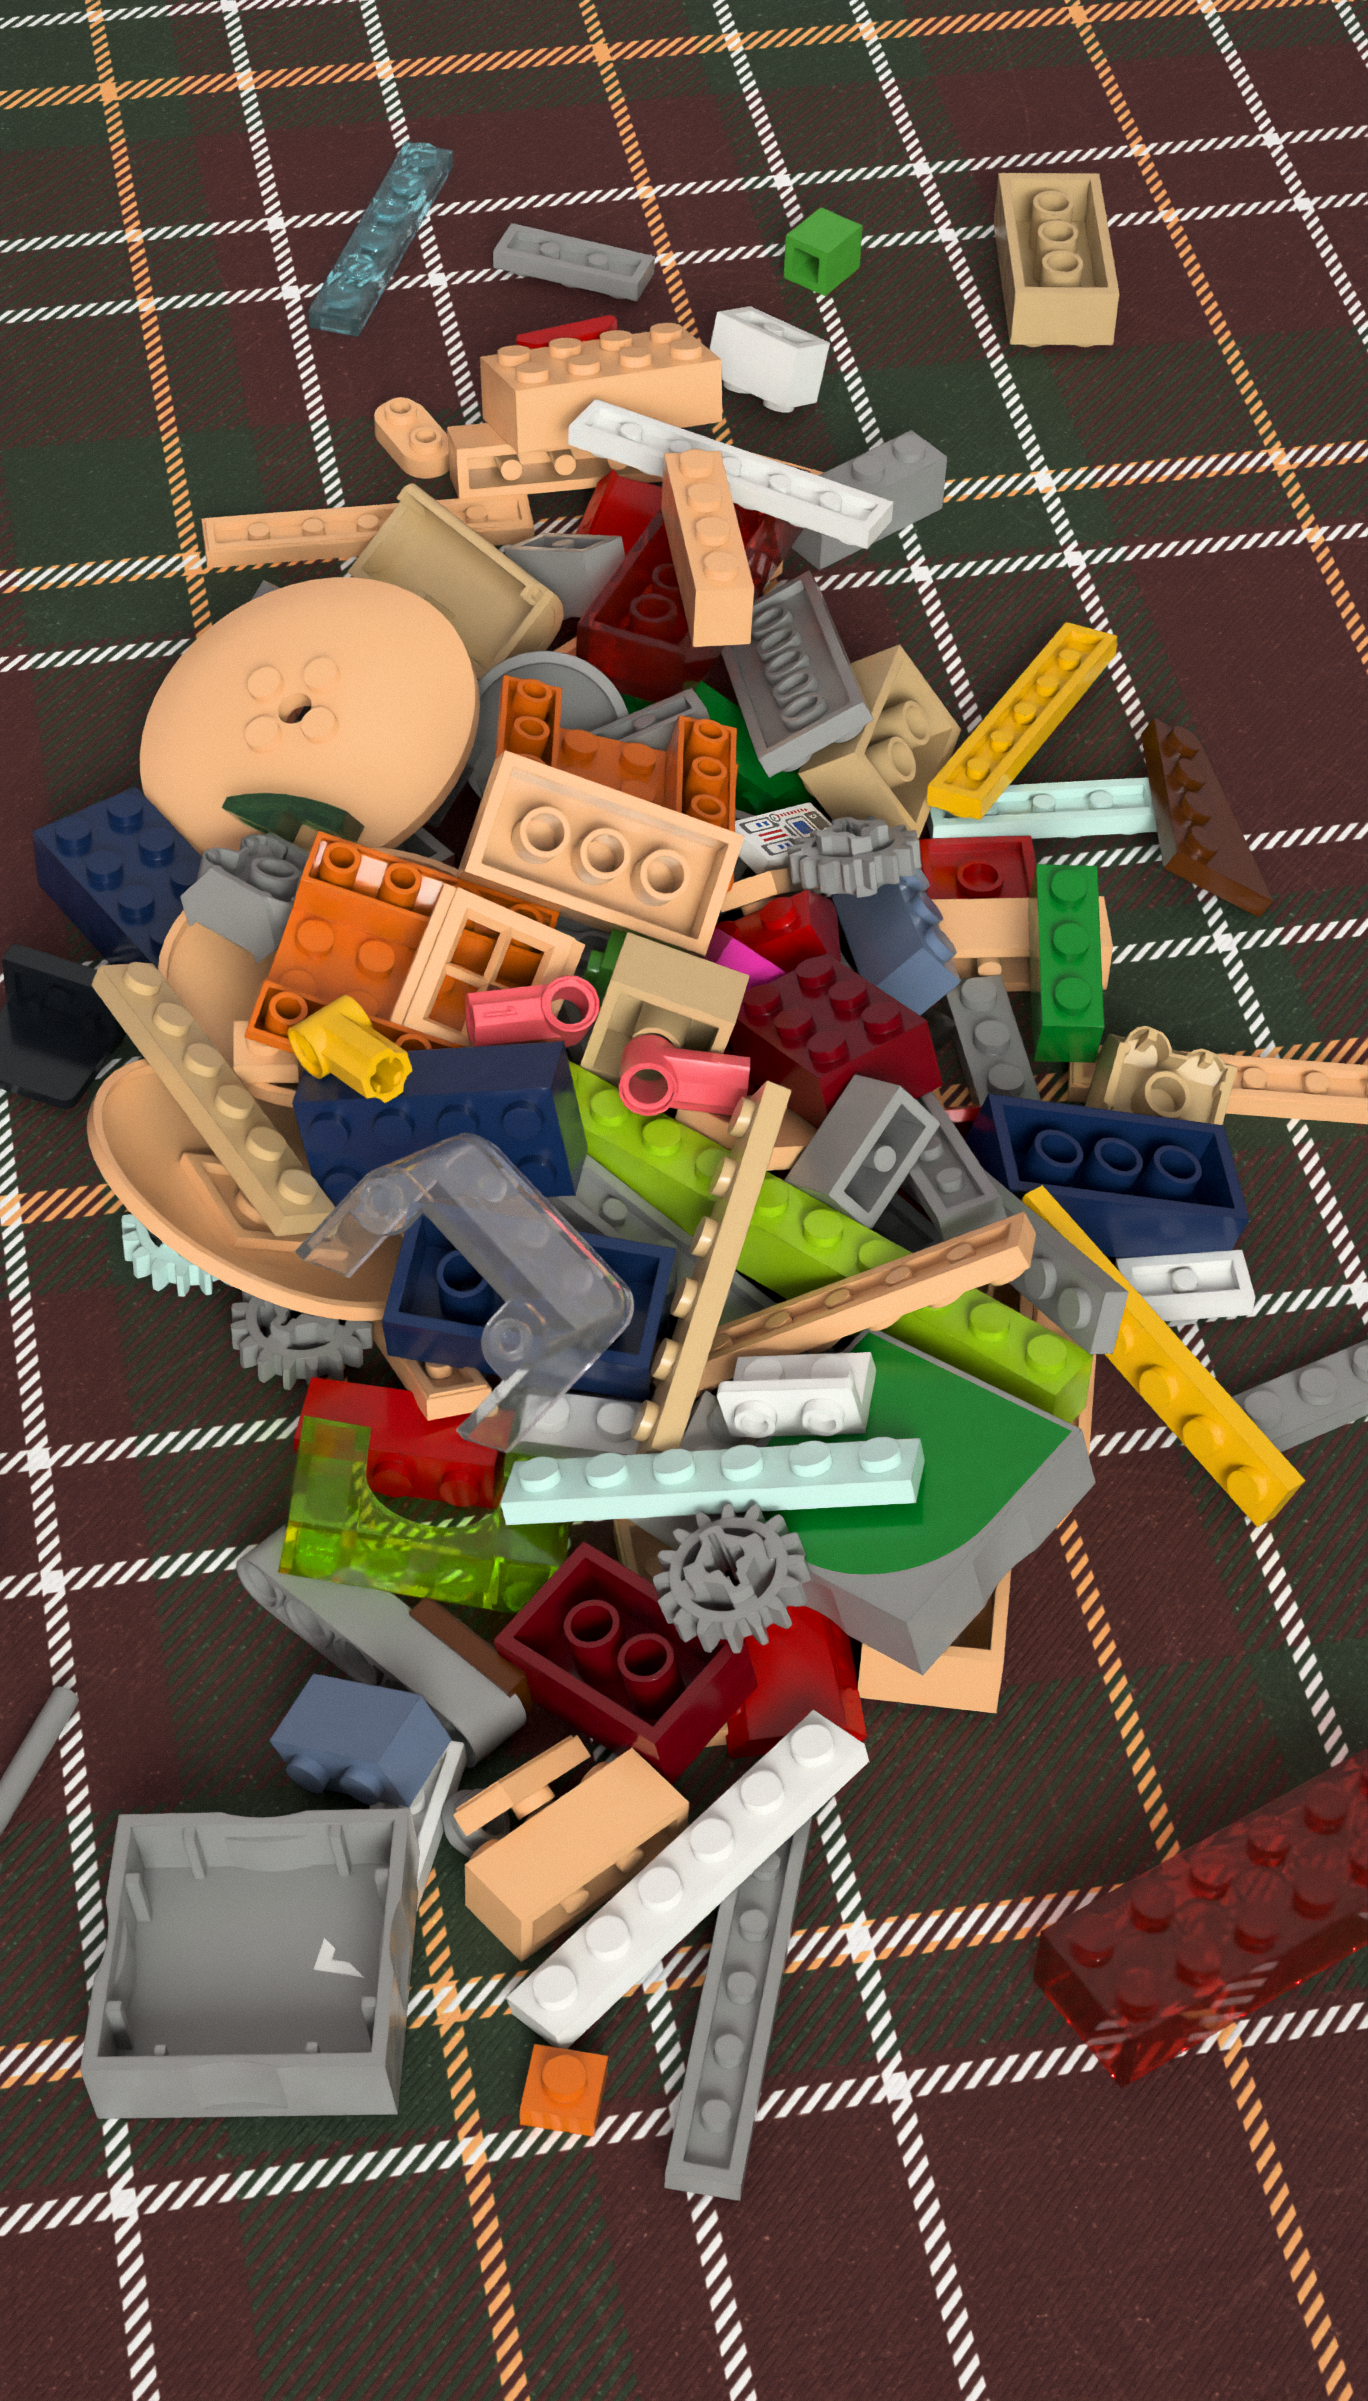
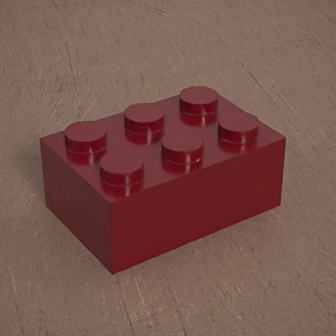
(823, 1029)
(618, 1669)

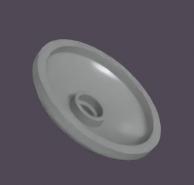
(586, 703)

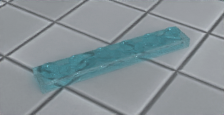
(381, 239)

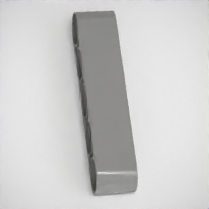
(382, 1646)

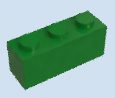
(1065, 963)

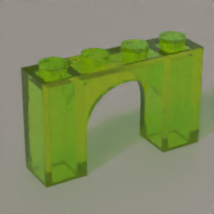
(349, 1538)

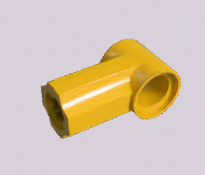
(344, 1043)

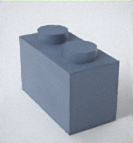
(360, 1740)

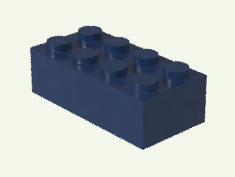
(117, 874)
(504, 1093)
(1122, 1176)
(444, 1304)

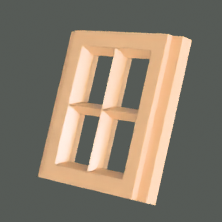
(439, 944)

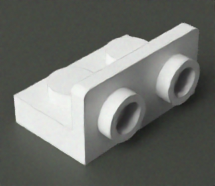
(798, 1395)

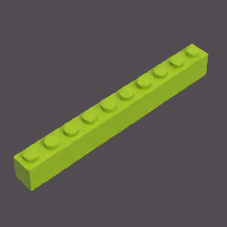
(806, 1245)

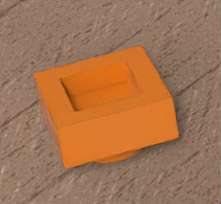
(564, 2090)

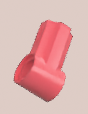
(526, 1014)
(690, 1078)

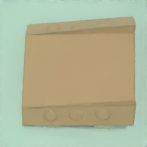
(1151, 1079)

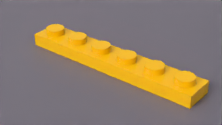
(1021, 721)
(1185, 1391)

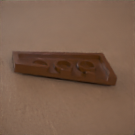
(1196, 822)

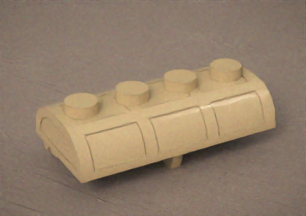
(466, 578)

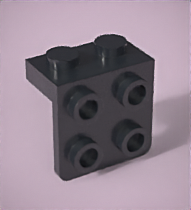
(52, 1028)

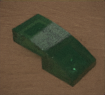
(287, 813)

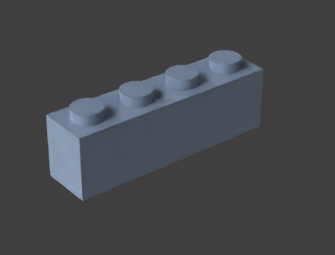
(900, 941)

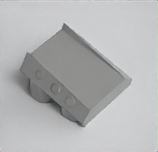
(247, 891)

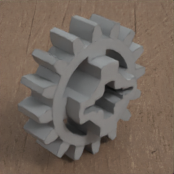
(854, 857)
(296, 1342)
(706, 1602)

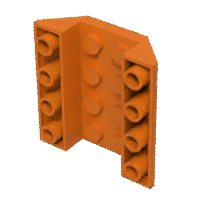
(690, 777)
(357, 936)

